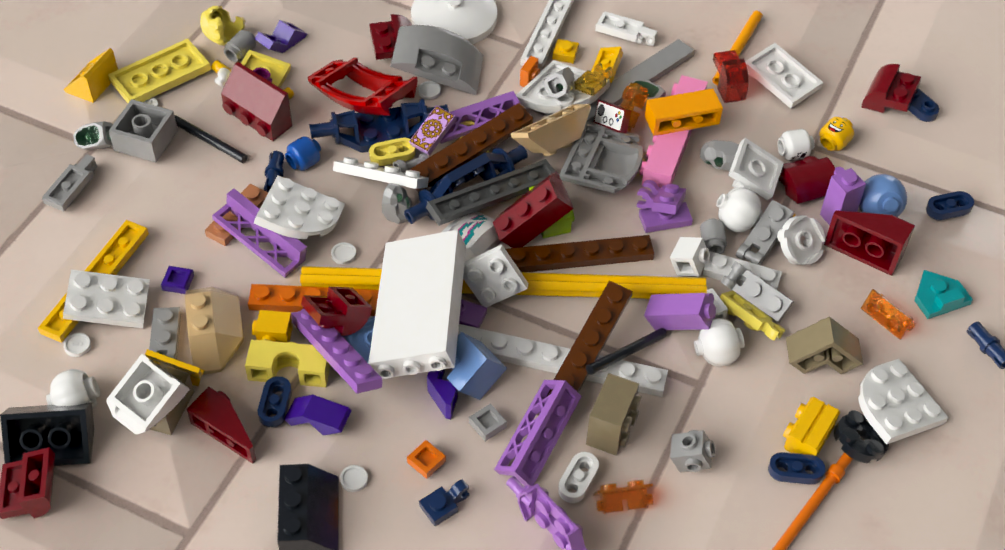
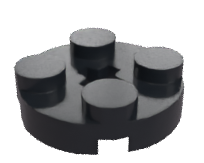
(849, 431)

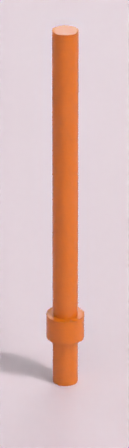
(833, 475)

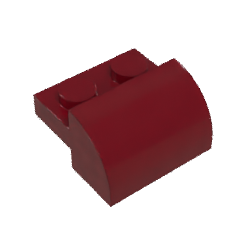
(385, 35)
(891, 89)
(806, 178)
(340, 309)
(27, 484)

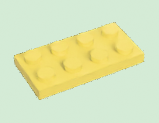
(159, 72)

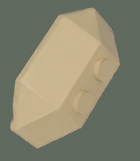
(554, 130)
(213, 327)

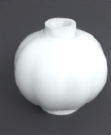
(739, 209)
(720, 343)
(73, 388)

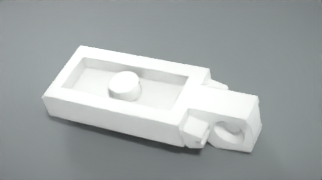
(626, 29)

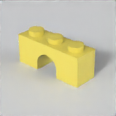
(268, 357)

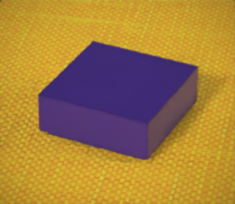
(177, 279)

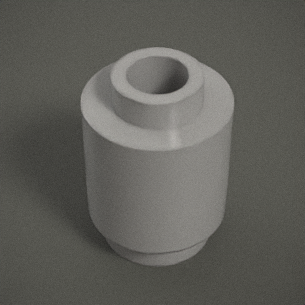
(239, 45)
(714, 235)

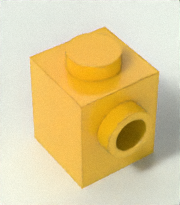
(273, 326)

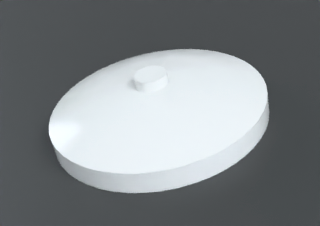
(467, 18)

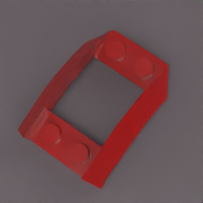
(386, 87)

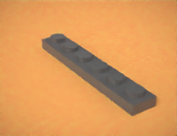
(488, 192)

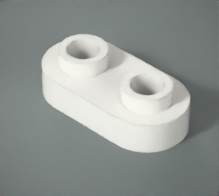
(577, 479)

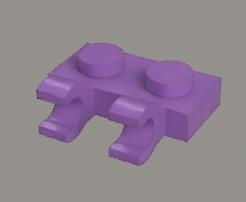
(663, 199)

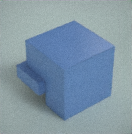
(475, 367)

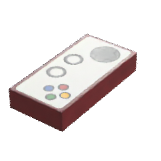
(612, 116)

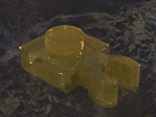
(594, 81)

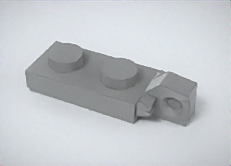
(70, 183)

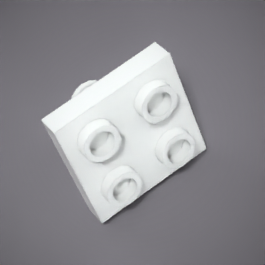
(493, 276)

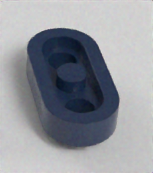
(923, 107)
(949, 205)
(274, 404)
(796, 467)

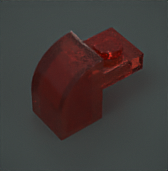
(733, 76)

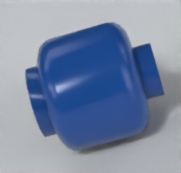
(303, 153)

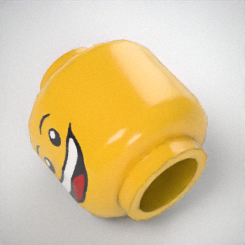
(836, 134)

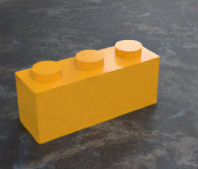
(683, 112)

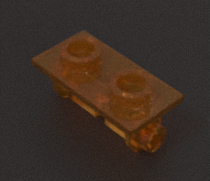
(634, 97)
(887, 314)
(612, 497)

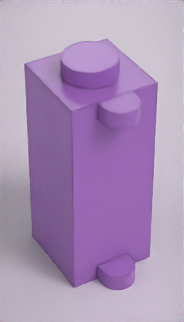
(842, 193)
(681, 311)

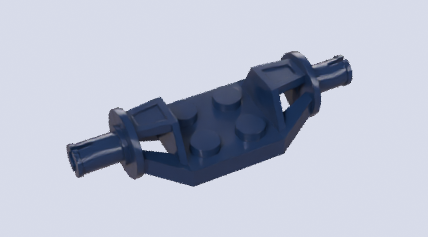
(373, 128)
(483, 165)

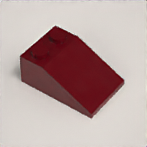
(870, 238)

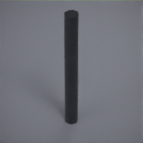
(211, 140)
(626, 351)

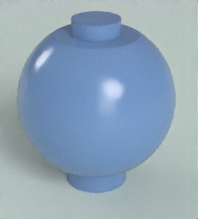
(883, 195)

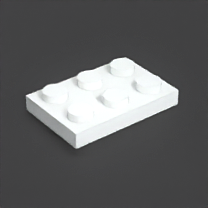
(783, 75)
(106, 299)

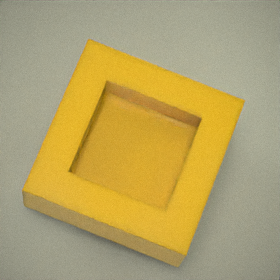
(565, 51)

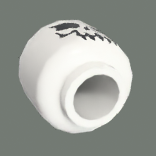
(795, 144)

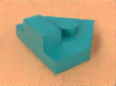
(940, 295)

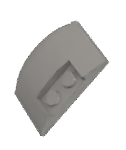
(438, 57)
(603, 159)

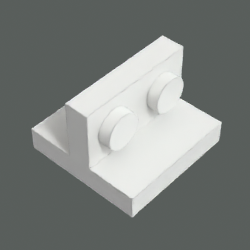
(755, 169)

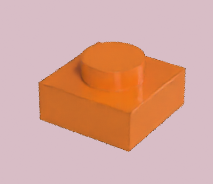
(529, 71)
(426, 459)

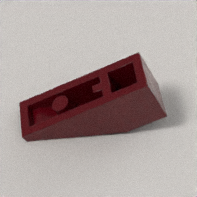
(217, 418)

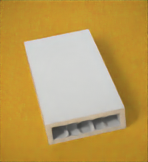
(418, 305)

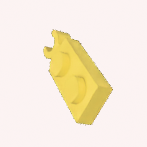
(751, 315)

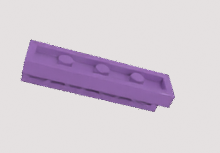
(479, 113)
(247, 212)
(542, 431)

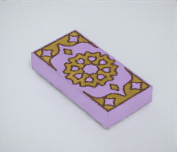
(432, 130)

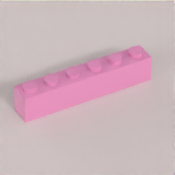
(669, 148)

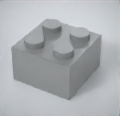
(143, 130)

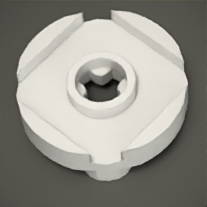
(790, 241)

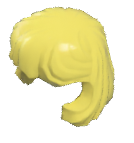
(218, 26)

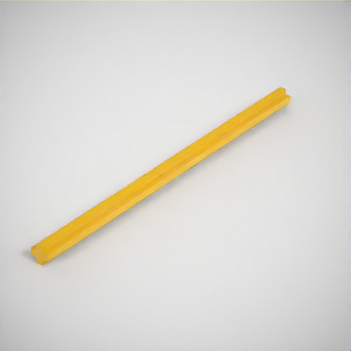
(539, 283)

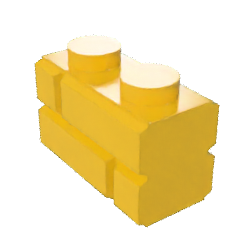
(812, 427)

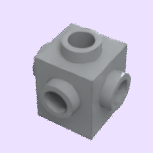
(692, 451)

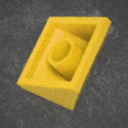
(93, 77)

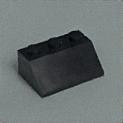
(62, 428)
(308, 508)

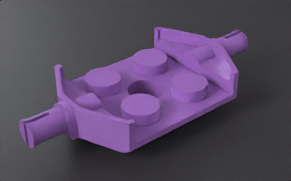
(535, 502)

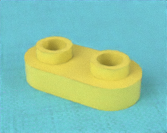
(391, 150)

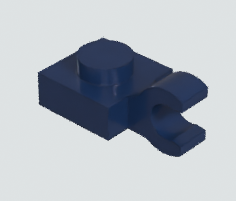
(442, 504)

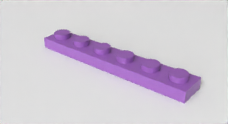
(338, 353)

